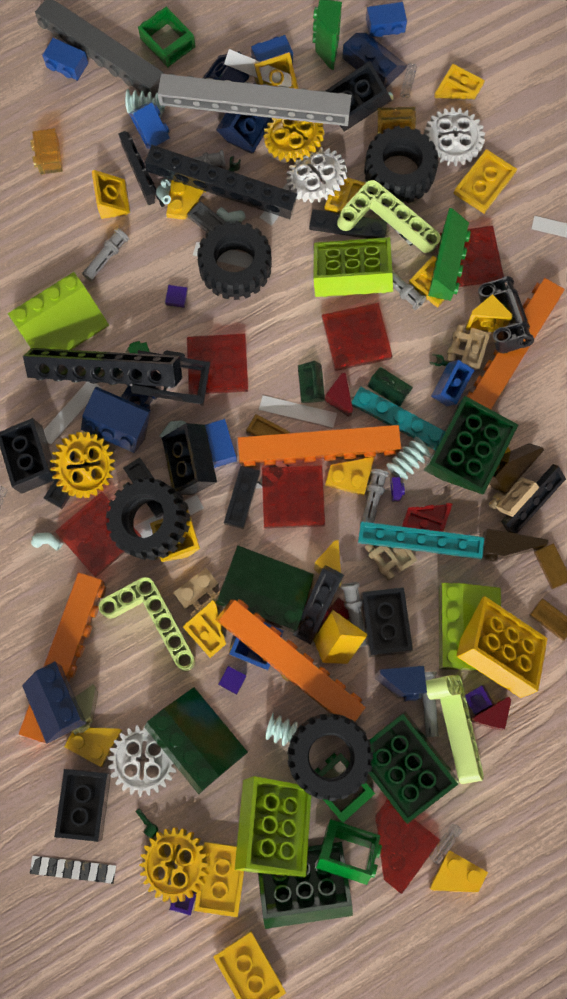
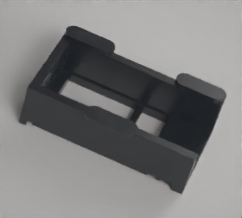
(202, 366)

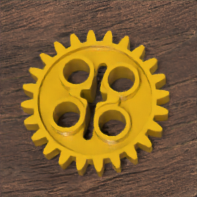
(292, 138)
(81, 445)
(192, 871)

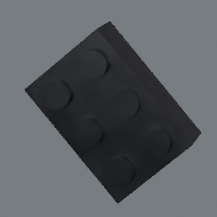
(366, 91)
(26, 456)
(189, 459)
(386, 622)
(82, 805)

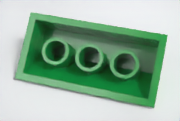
(449, 256)

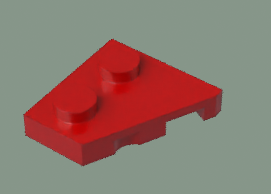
(428, 517)

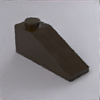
(513, 466)
(503, 544)

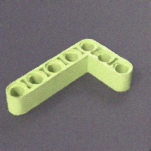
(389, 214)
(157, 616)
(459, 726)

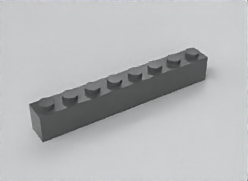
(99, 47)

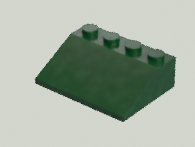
(471, 446)
(267, 587)
(195, 739)
(409, 768)
(305, 899)

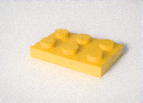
(485, 181)
(223, 885)
(249, 970)

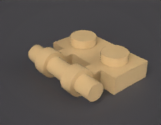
(474, 350)
(515, 498)
(399, 558)
(195, 589)

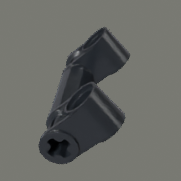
(511, 336)

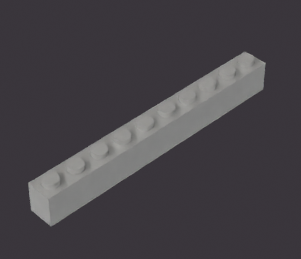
(254, 99)

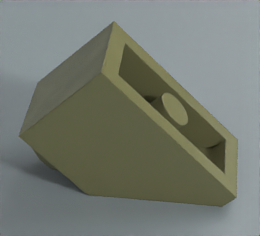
(87, 703)

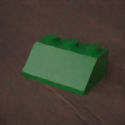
(327, 30)

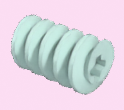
(134, 101)
(409, 458)
(280, 729)

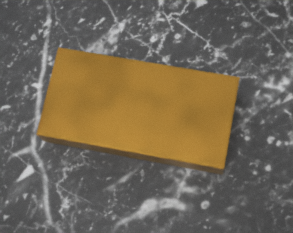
(261, 426)
(552, 566)
(550, 618)

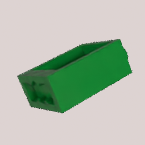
(176, 49)
(357, 802)
(356, 836)

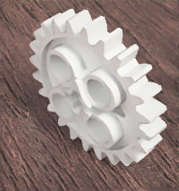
(455, 136)
(326, 165)
(123, 759)

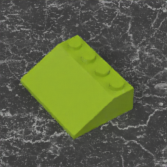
(352, 267)
(59, 316)
(456, 609)
(273, 828)

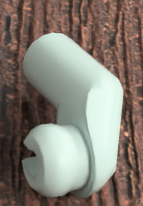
(163, 191)
(231, 216)
(171, 427)
(46, 538)

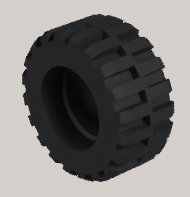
(408, 144)
(230, 238)
(127, 504)
(359, 763)

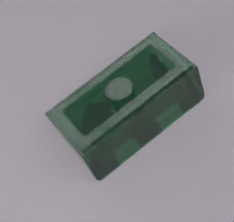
(311, 382)
(389, 386)

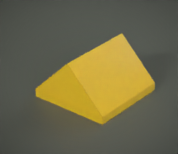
(281, 62)
(110, 195)
(489, 316)
(184, 550)
(330, 557)
(338, 639)

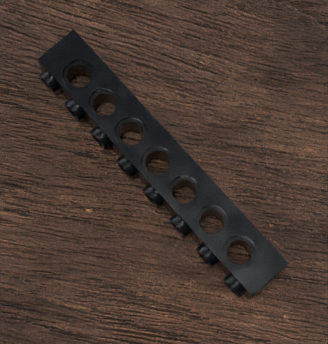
(220, 182)
(103, 367)

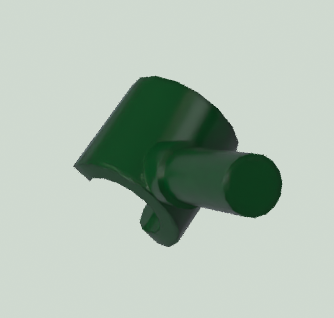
(234, 166)
(440, 361)
(151, 829)

